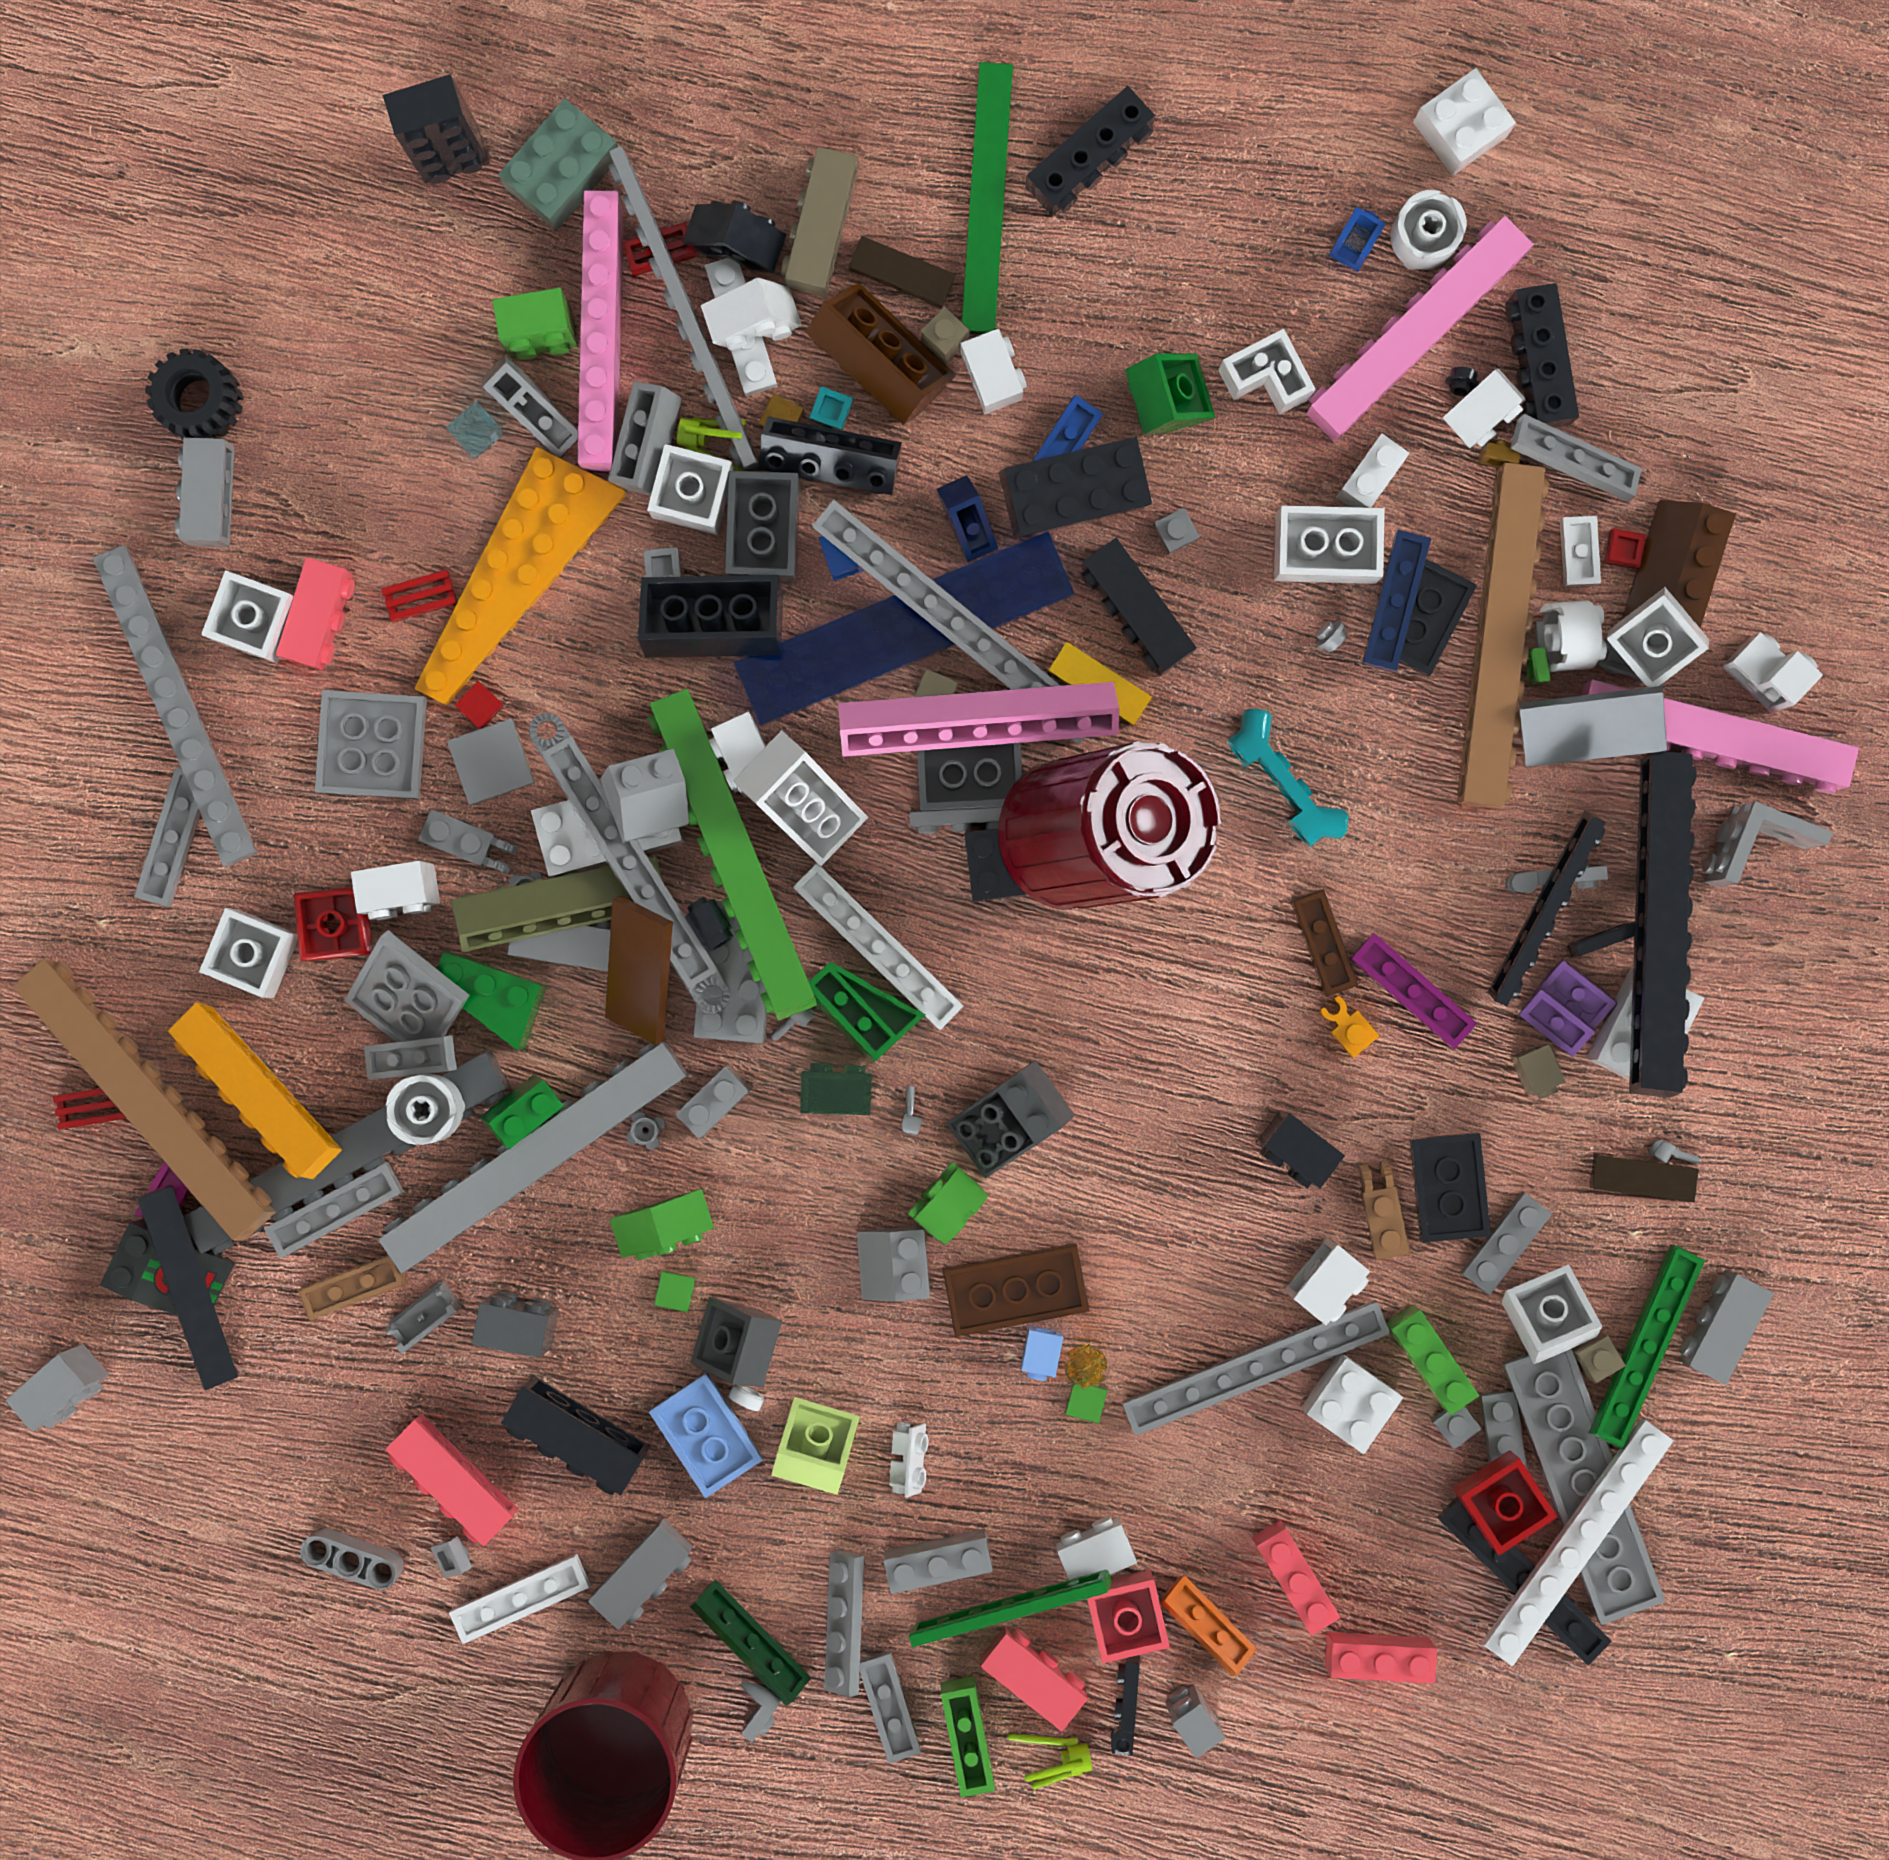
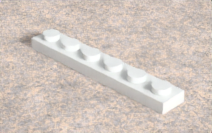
(878, 946)

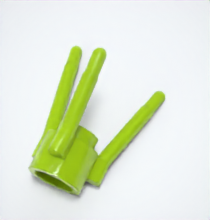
(696, 432)
(1074, 1759)

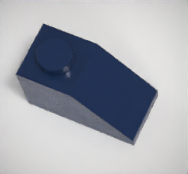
(967, 518)

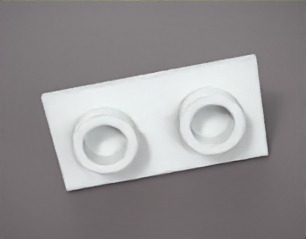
(908, 1475)

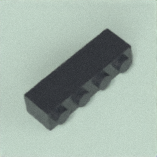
(1137, 607)

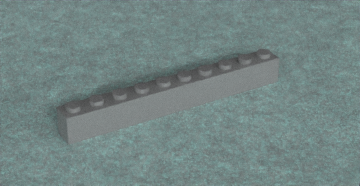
(532, 1157)

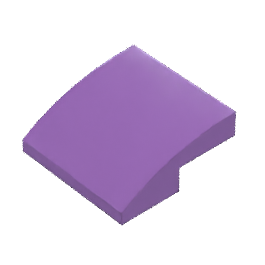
(1567, 1007)

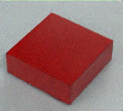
(1624, 548)
(479, 705)

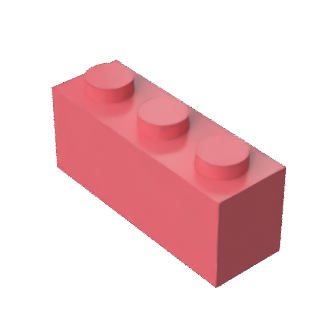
(316, 614)
(1295, 1577)
(1380, 1657)
(1034, 1677)

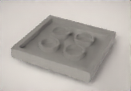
(370, 744)
(405, 993)

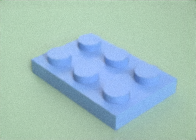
(706, 1435)

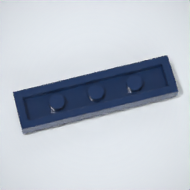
(1396, 601)

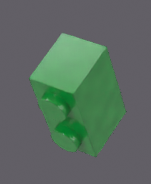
(521, 1111)

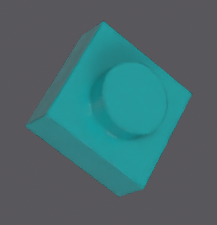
(831, 409)

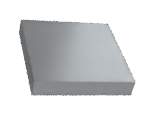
(491, 762)

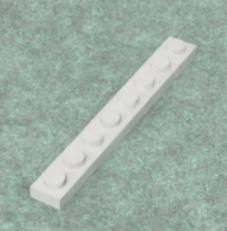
(1577, 1542)

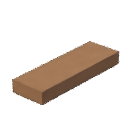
(351, 1287)

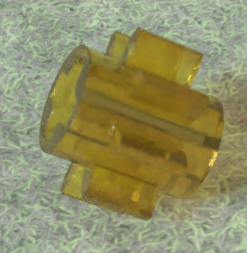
(1085, 1366)

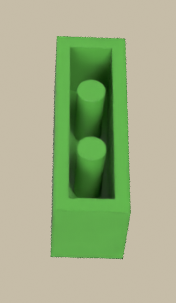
(1432, 1359)
(967, 1736)

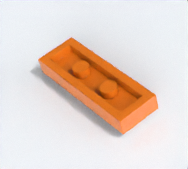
(1208, 1625)

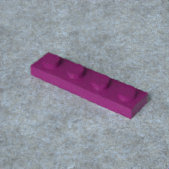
(1413, 991)

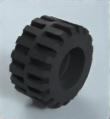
(172, 380)

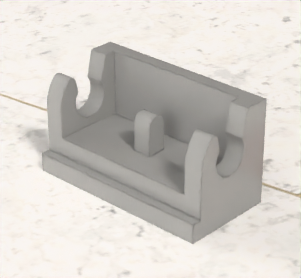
(423, 1316)

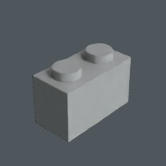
(713, 1102)
(1194, 1720)

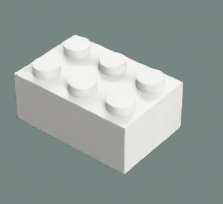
(1329, 544)
(1613, 1041)

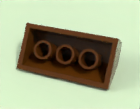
(879, 353)
(1682, 555)

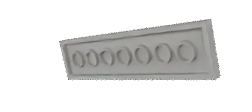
(1571, 1460)

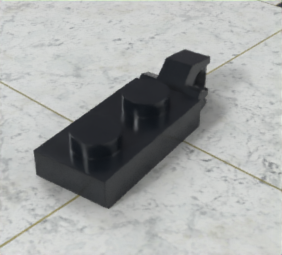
(1125, 1708)

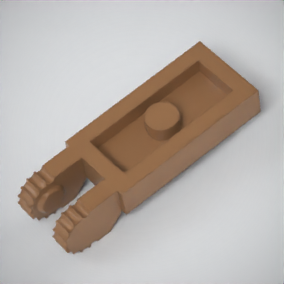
(1383, 1214)

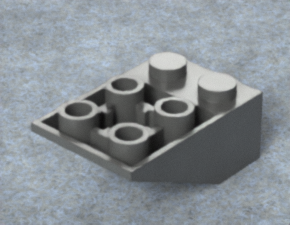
(1010, 1119)

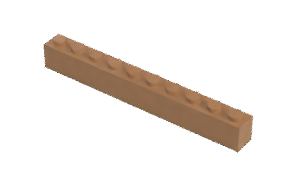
(1501, 636)
(145, 1099)

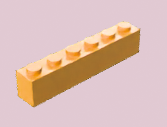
(255, 1091)

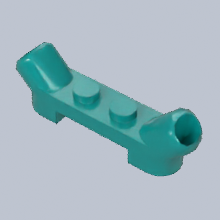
(1252, 744)

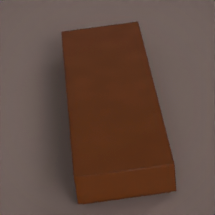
(1324, 943)

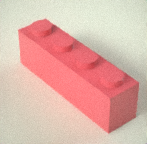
(451, 1480)

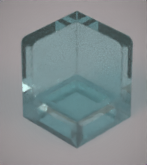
(475, 430)

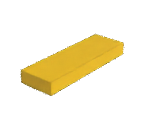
(1078, 668)

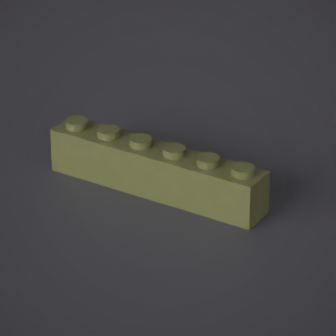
(537, 907)

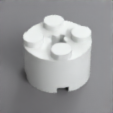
(1435, 213)
(1571, 635)
(404, 1109)

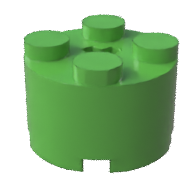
(948, 1204)

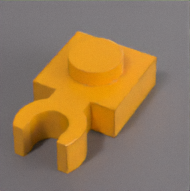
(1352, 1030)

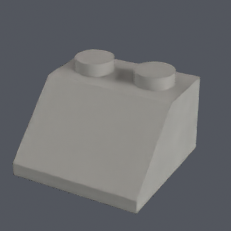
(646, 795)
(893, 1264)

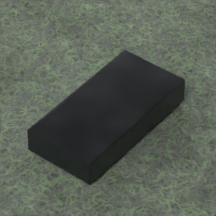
(1602, 939)

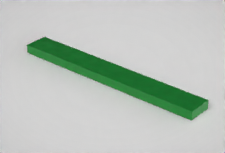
(987, 197)

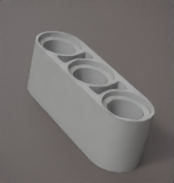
(335, 1558)

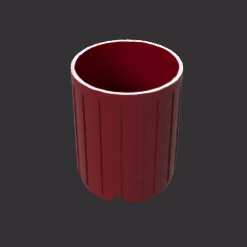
(1109, 826)
(604, 1757)

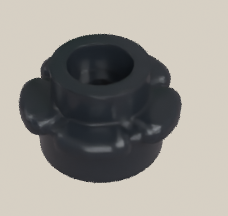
(1462, 380)

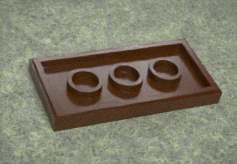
(638, 969)
(1015, 1289)

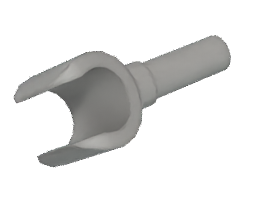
(802, 1018)
(910, 1123)
(1663, 1150)

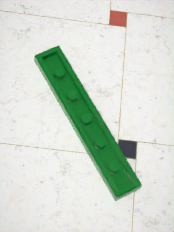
(1647, 1346)
(1010, 1608)

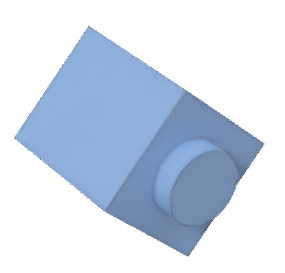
(1041, 1353)

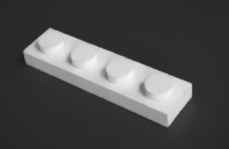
(752, 359)
(519, 1598)

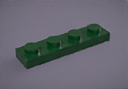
(750, 1642)

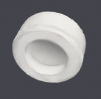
(746, 1397)

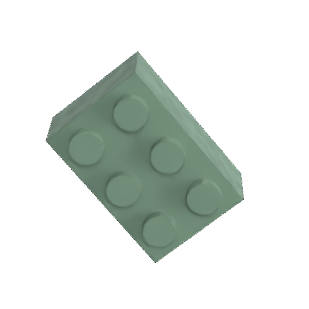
(559, 164)

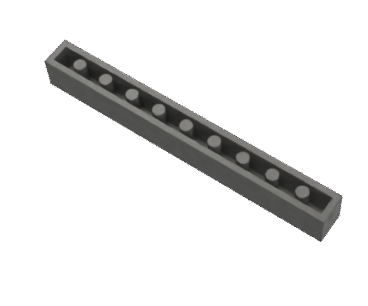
(362, 1147)

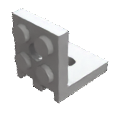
(1739, 834)

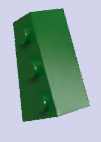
(497, 997)
(862, 1012)

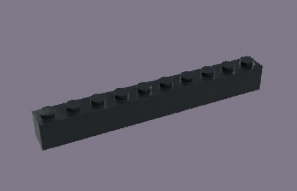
(1662, 925)

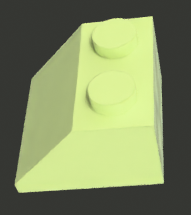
(815, 1445)

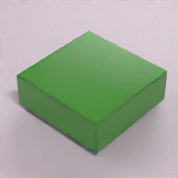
(1537, 667)
(675, 1291)
(1086, 1403)

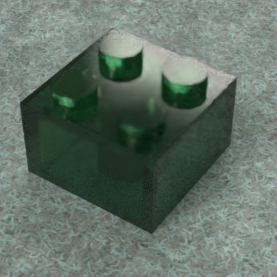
(837, 1090)

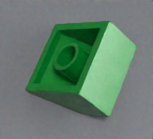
(1169, 392)

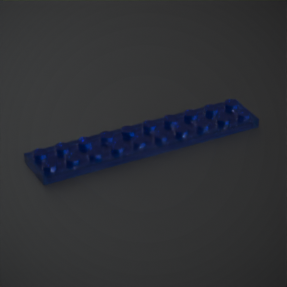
(895, 636)

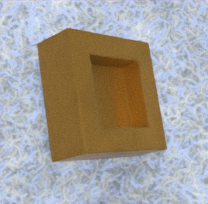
(782, 409)
(1497, 453)

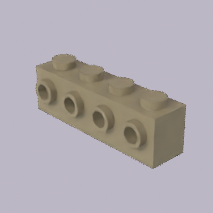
(821, 221)

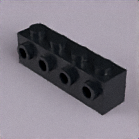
(1091, 151)
(1542, 355)
(830, 455)

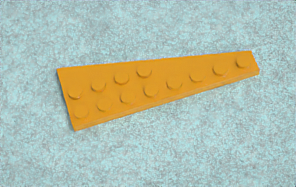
(536, 537)

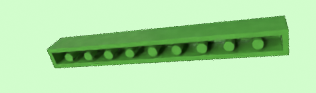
(733, 857)

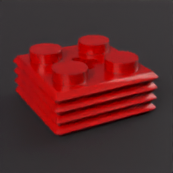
(321, 943)

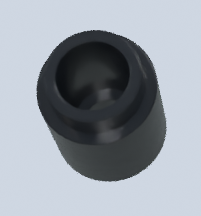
(709, 923)

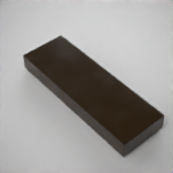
(902, 272)
(1644, 1178)

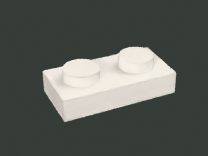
(1580, 551)

